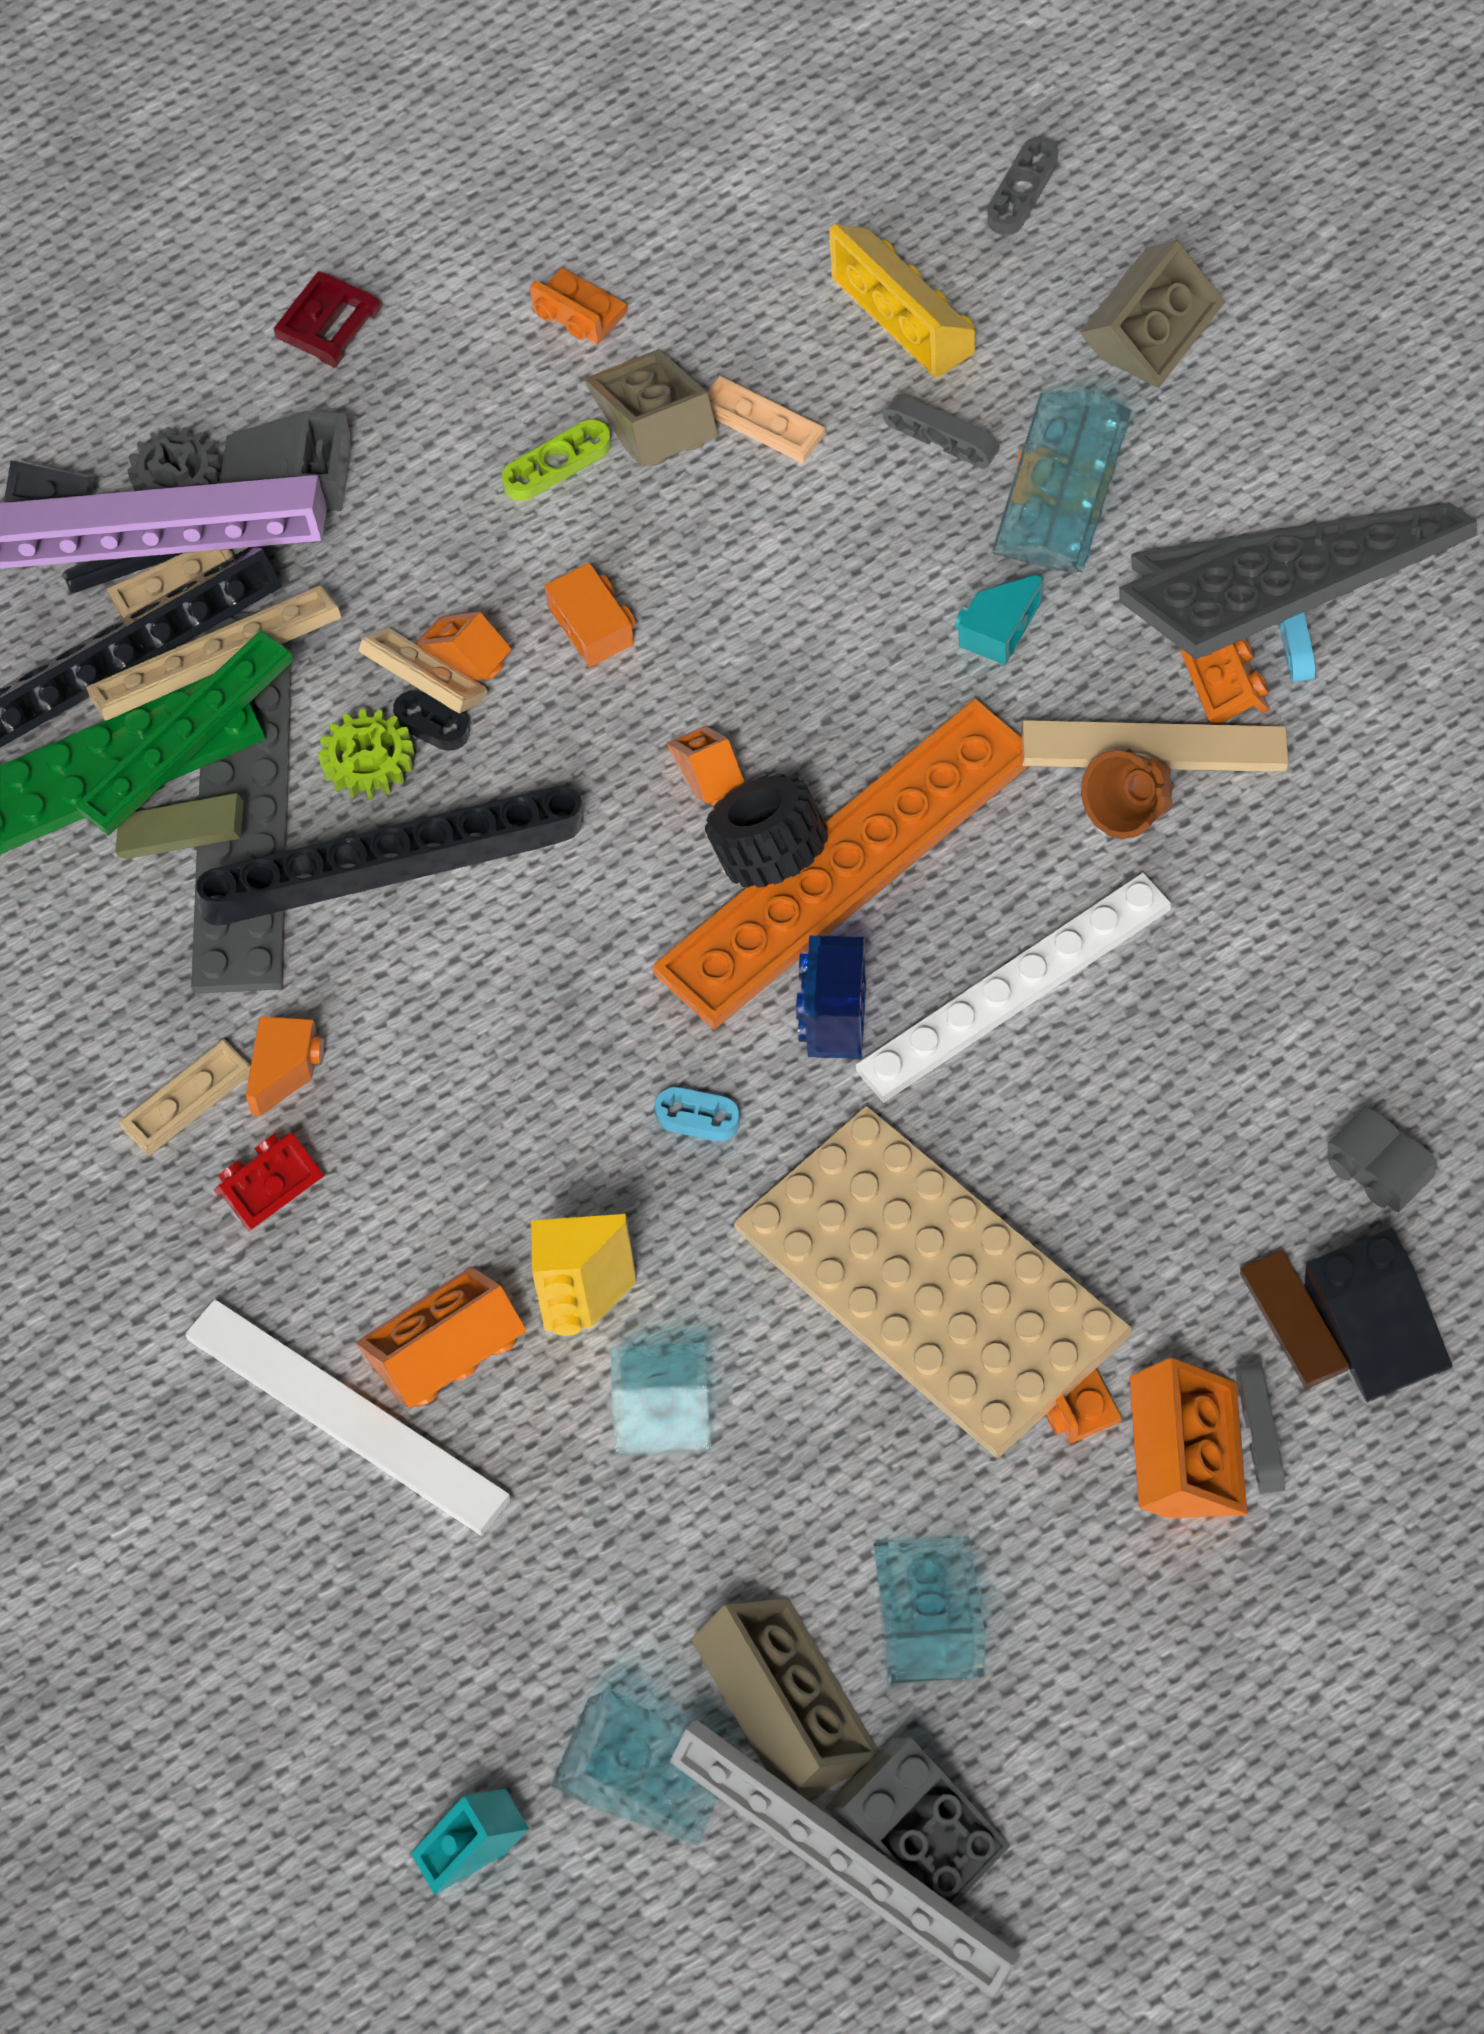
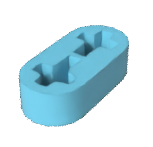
(1298, 648)
(696, 1114)

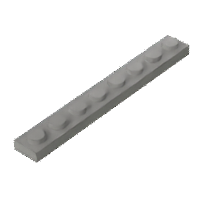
(845, 1858)

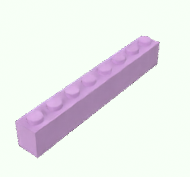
(161, 521)

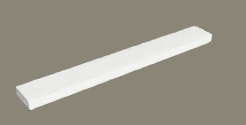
(348, 1417)

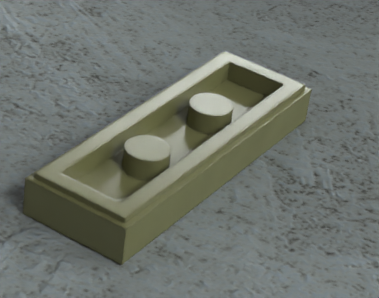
(180, 826)

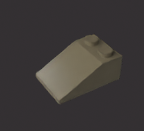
(653, 407)

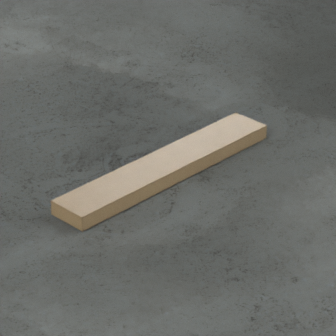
(209, 653)
(1172, 744)

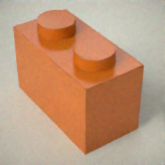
(590, 614)

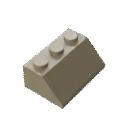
(1153, 314)

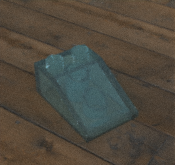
(929, 1610)
(624, 1769)

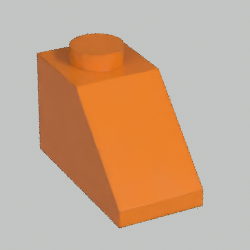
(467, 644)
(707, 763)
(281, 1060)

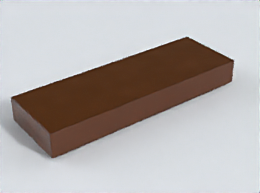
(1294, 1319)

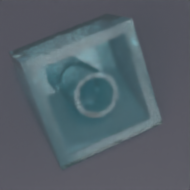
(661, 1398)

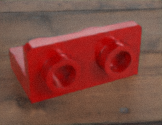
(269, 1180)

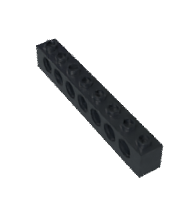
(135, 639)

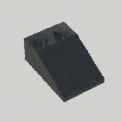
(1377, 1314)

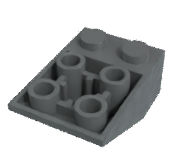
(293, 447)
(919, 1820)

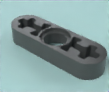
(1022, 171)
(925, 422)
(1259, 1419)

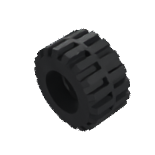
(766, 830)

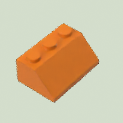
(442, 1337)
(1187, 1442)

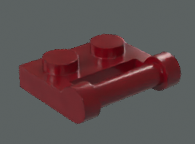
(316, 312)

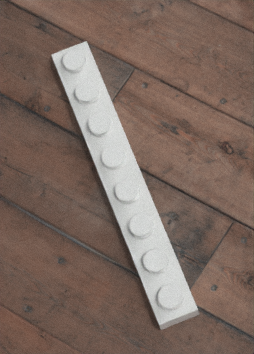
(1012, 987)

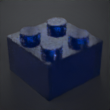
(832, 997)

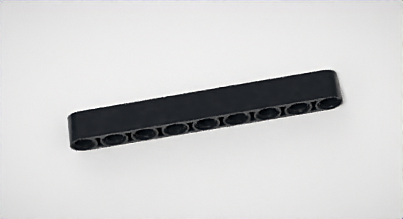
(374, 869)

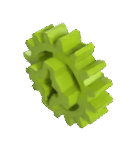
(365, 754)

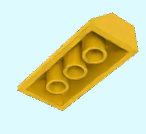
(900, 299)

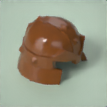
(1126, 792)

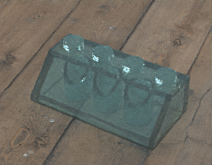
(1062, 480)

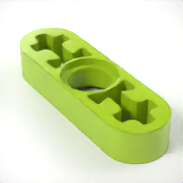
(556, 446)

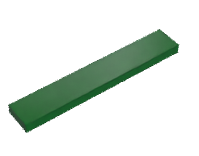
(184, 732)

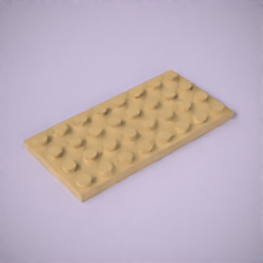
(933, 1281)

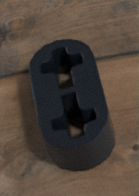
(433, 715)

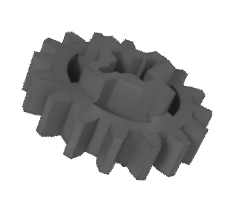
(174, 462)

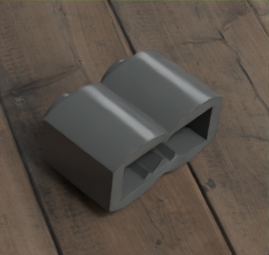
(1381, 1159)

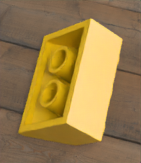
(580, 1269)

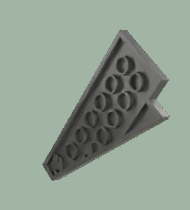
(1246, 583)

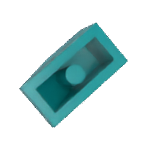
(999, 618)
(469, 1838)

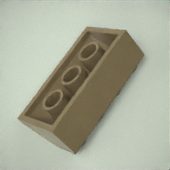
(784, 1695)

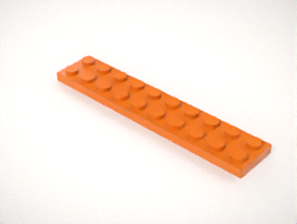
(865, 850)

